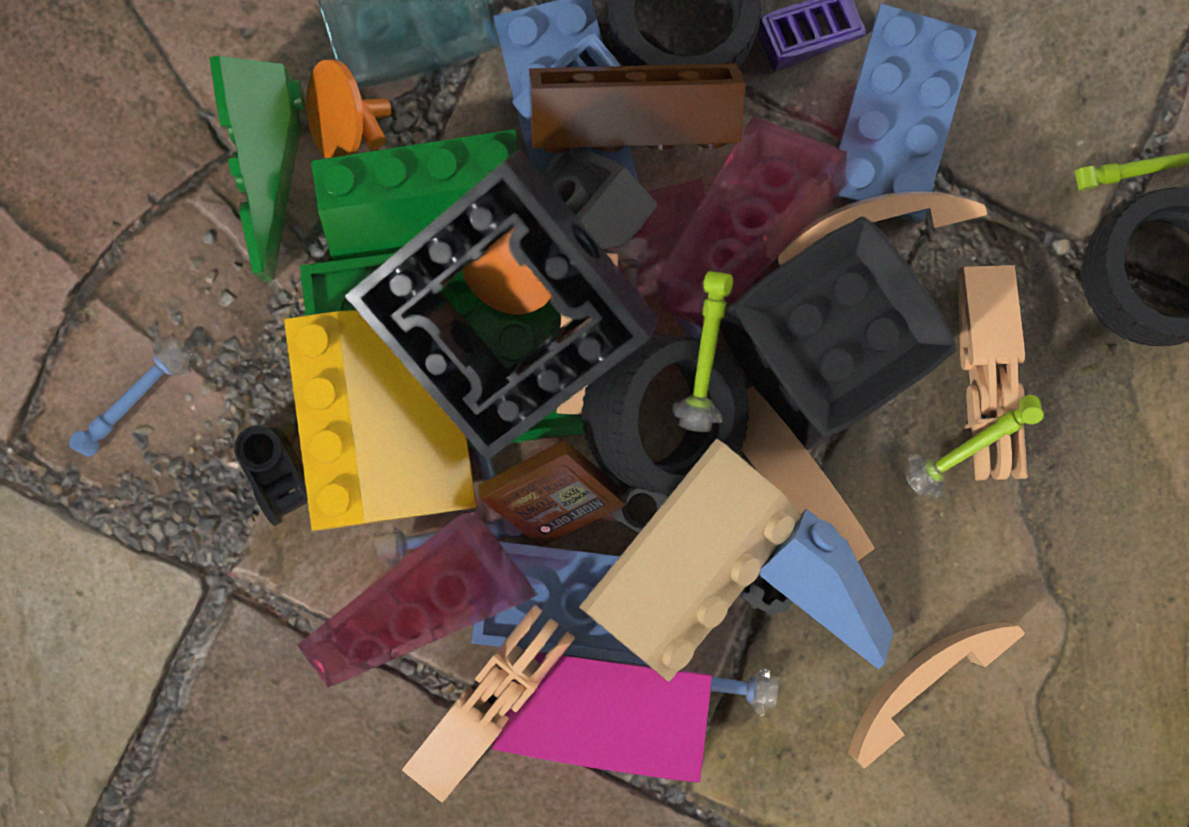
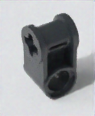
(275, 476)

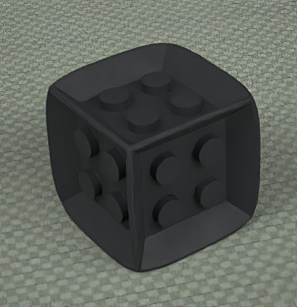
(837, 332)

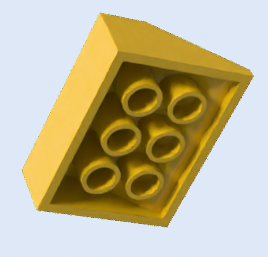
(369, 429)

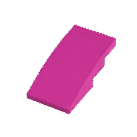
(613, 718)

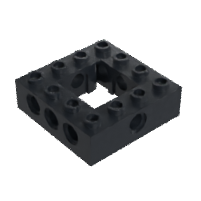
(446, 353)

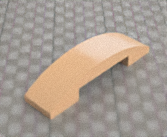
(940, 210)
(787, 465)
(876, 728)

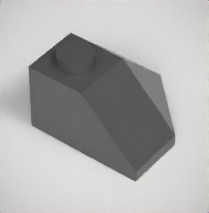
(600, 195)

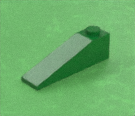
(263, 121)

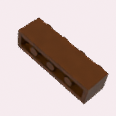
(636, 106)

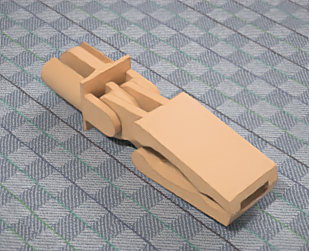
(991, 352)
(475, 722)

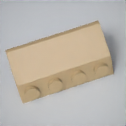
(692, 560)

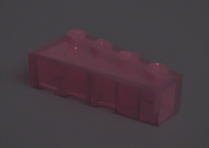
(750, 214)
(430, 594)

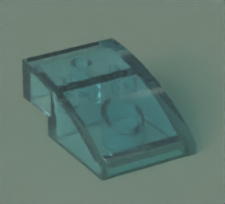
(405, 37)

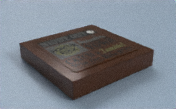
(552, 493)

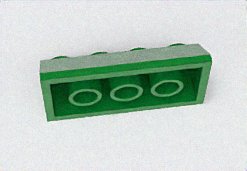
(390, 195)

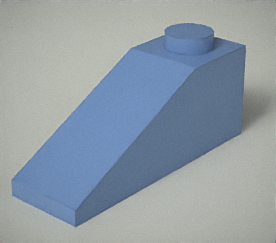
(826, 581)

